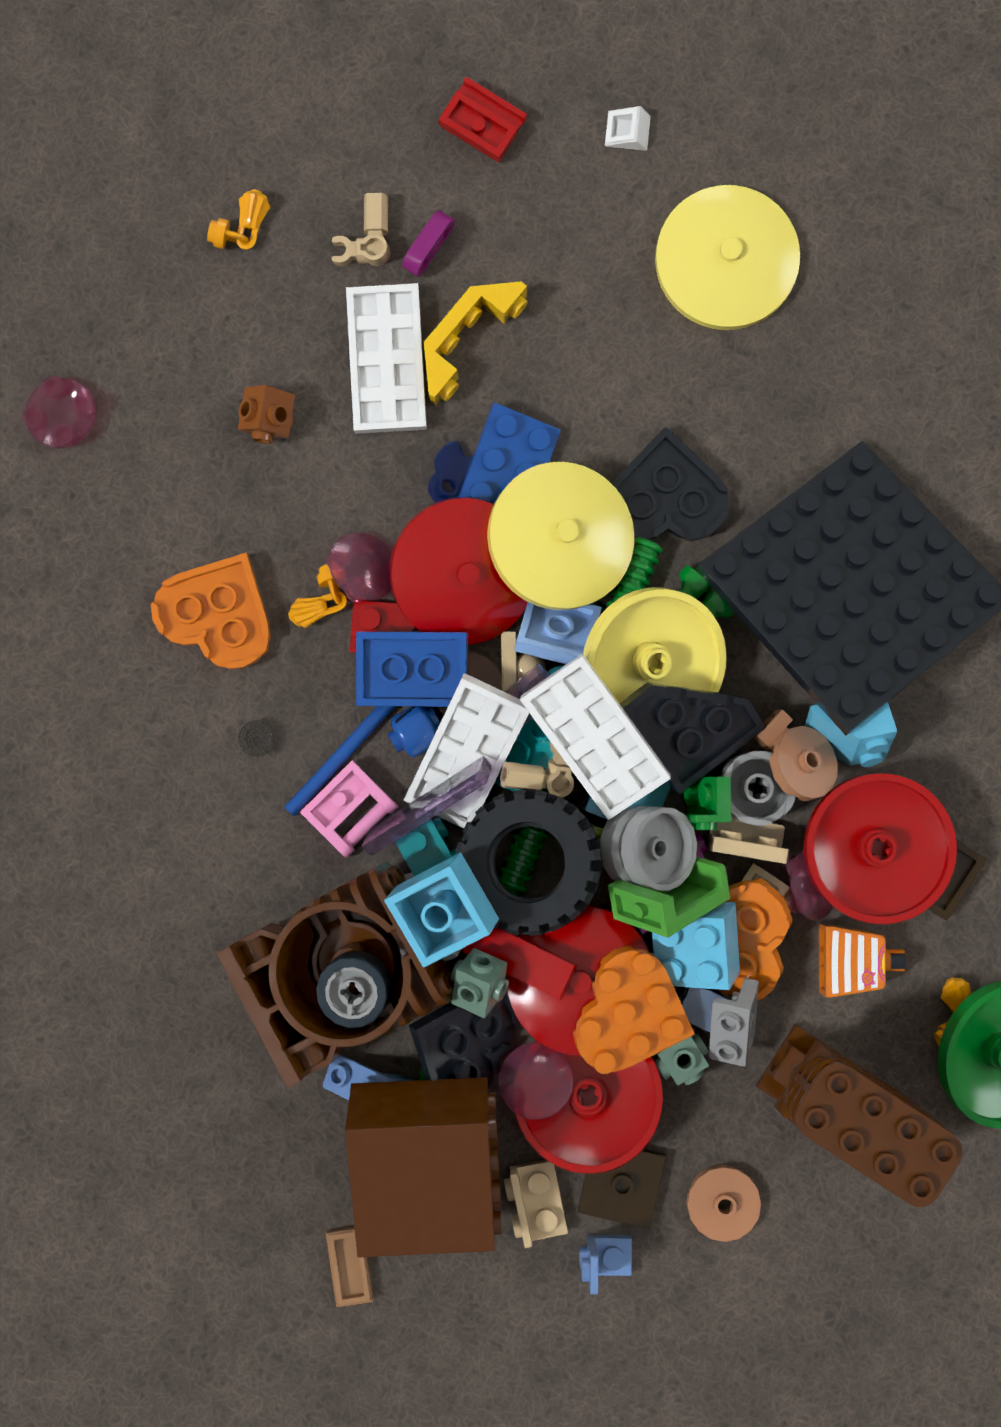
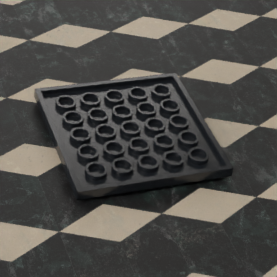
(853, 586)

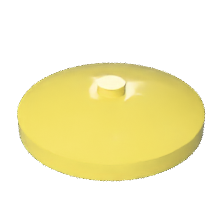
(727, 257)
(560, 536)
(658, 640)

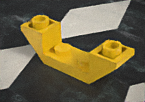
(499, 299)

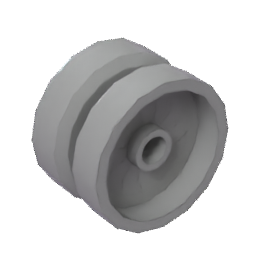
(649, 847)

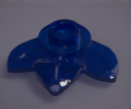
(451, 468)

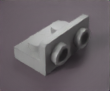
(734, 1025)

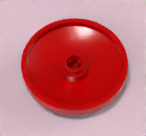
(447, 575)
(880, 848)
(584, 944)
(603, 1121)

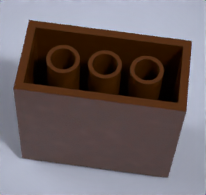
(423, 1167)

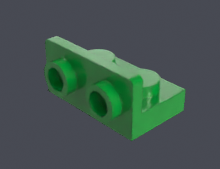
(708, 802)

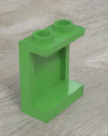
(674, 909)

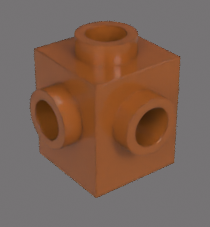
(266, 413)

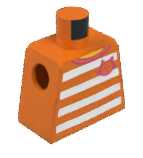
(854, 960)

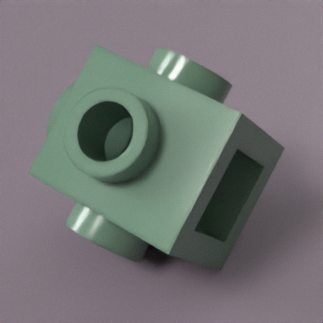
(479, 982)
(688, 1071)

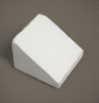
(628, 128)

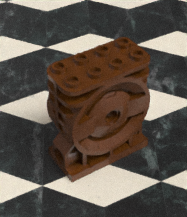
(284, 993)
(861, 1119)

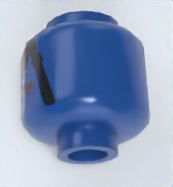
(413, 730)

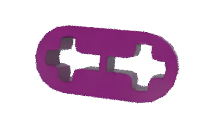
(428, 243)

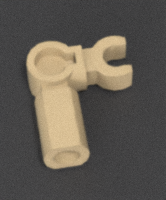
(373, 247)
(555, 778)

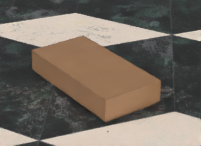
(349, 1273)

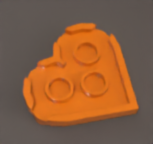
(217, 610)
(761, 927)
(631, 1014)

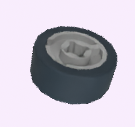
(370, 979)

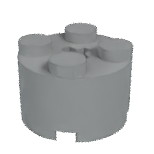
(765, 806)

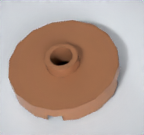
(804, 763)
(718, 1184)

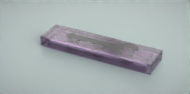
(427, 806)

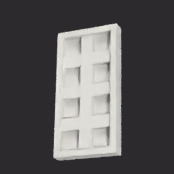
(386, 358)
(474, 725)
(595, 736)

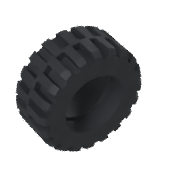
(576, 838)

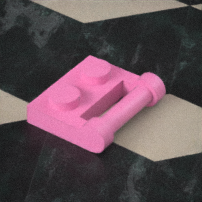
(339, 800)

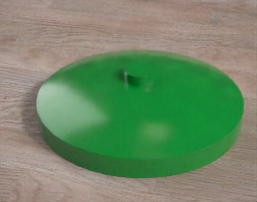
(972, 1057)

